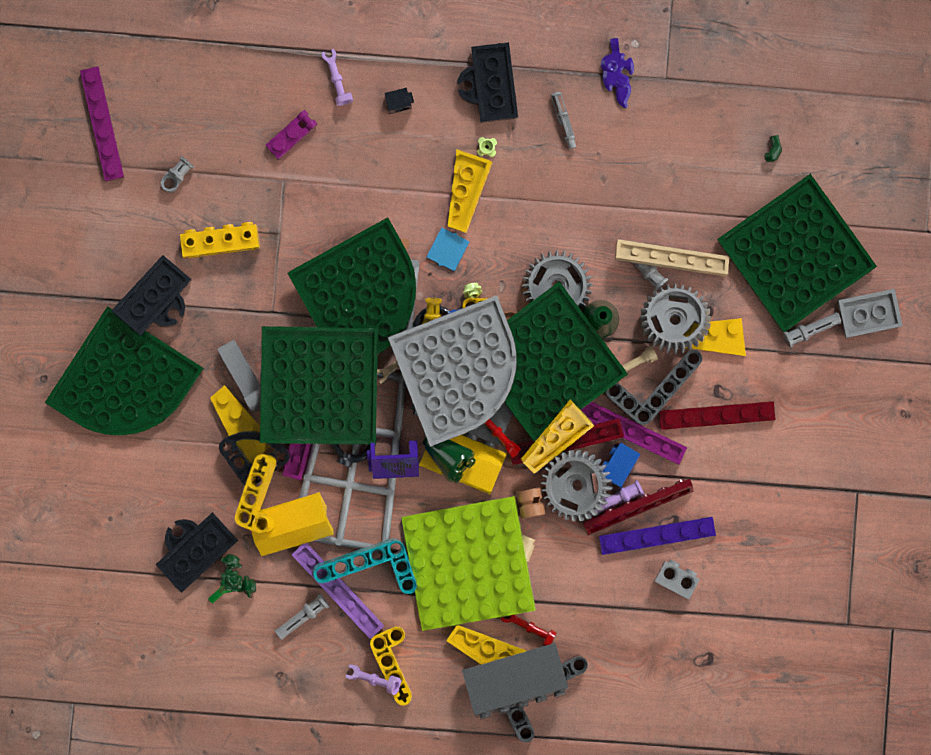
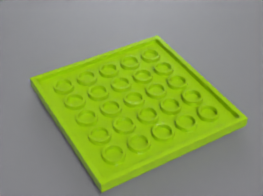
(468, 563)

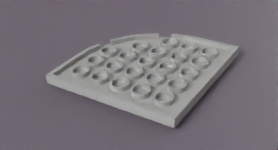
(457, 368)

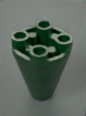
(451, 458)

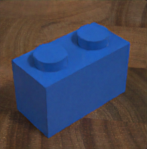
(620, 463)

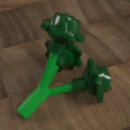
(232, 581)

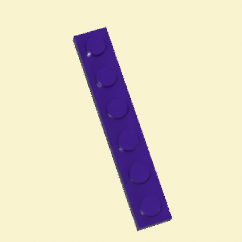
(657, 535)

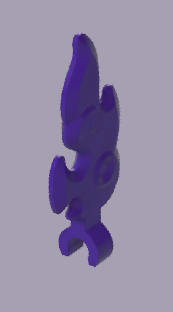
(612, 76)

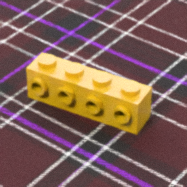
(220, 241)

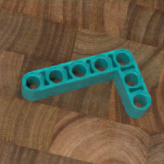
(368, 561)

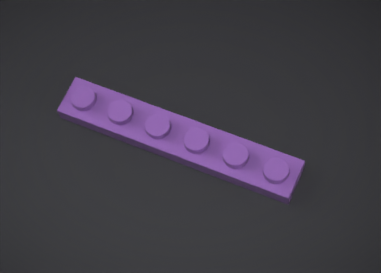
(340, 592)

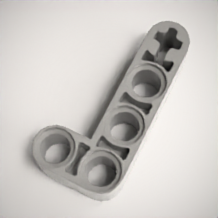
(242, 374)

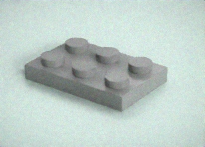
(869, 313)

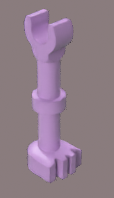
(342, 98)
(392, 685)

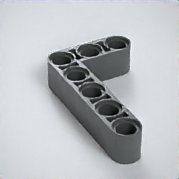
(658, 392)
(524, 722)

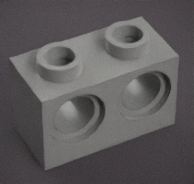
(674, 583)

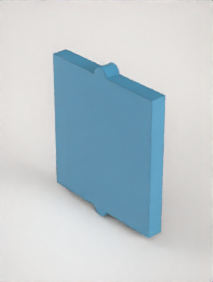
(448, 249)

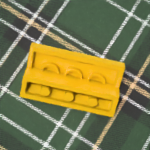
(483, 472)
(294, 524)

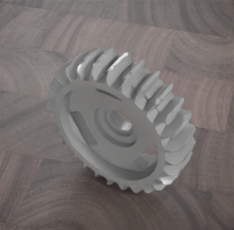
(557, 271)
(673, 335)
(563, 487)

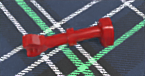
(512, 448)
(530, 627)

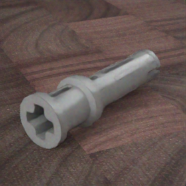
(652, 275)
(803, 332)
(309, 611)

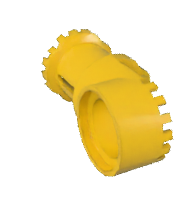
(432, 309)

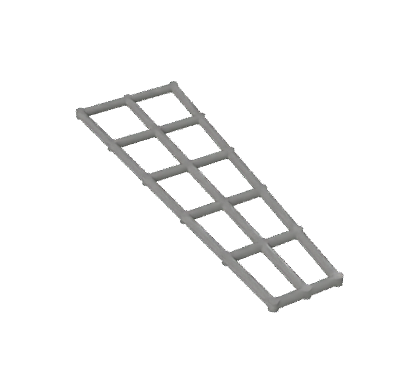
(349, 484)

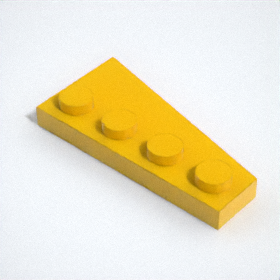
(467, 186)
(722, 337)
(236, 420)
(560, 434)
(480, 646)

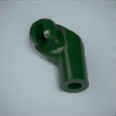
(775, 151)

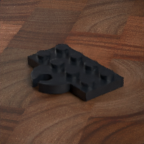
(491, 83)
(154, 297)
(194, 550)

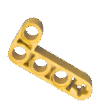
(259, 493)
(394, 667)

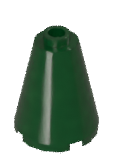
(606, 326)

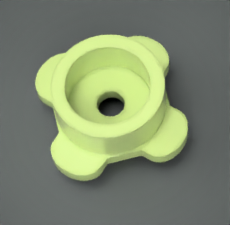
(490, 151)
(472, 290)

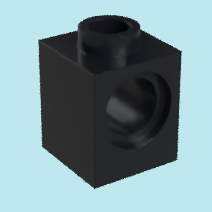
(399, 100)

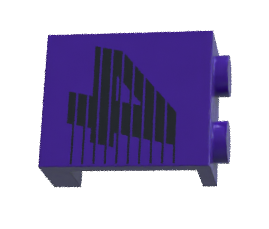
(394, 465)

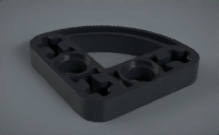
(252, 435)

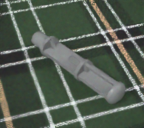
(564, 120)

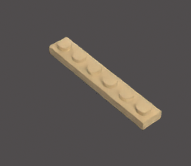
(671, 258)

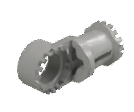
(177, 174)

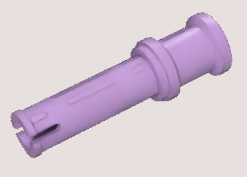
(623, 495)

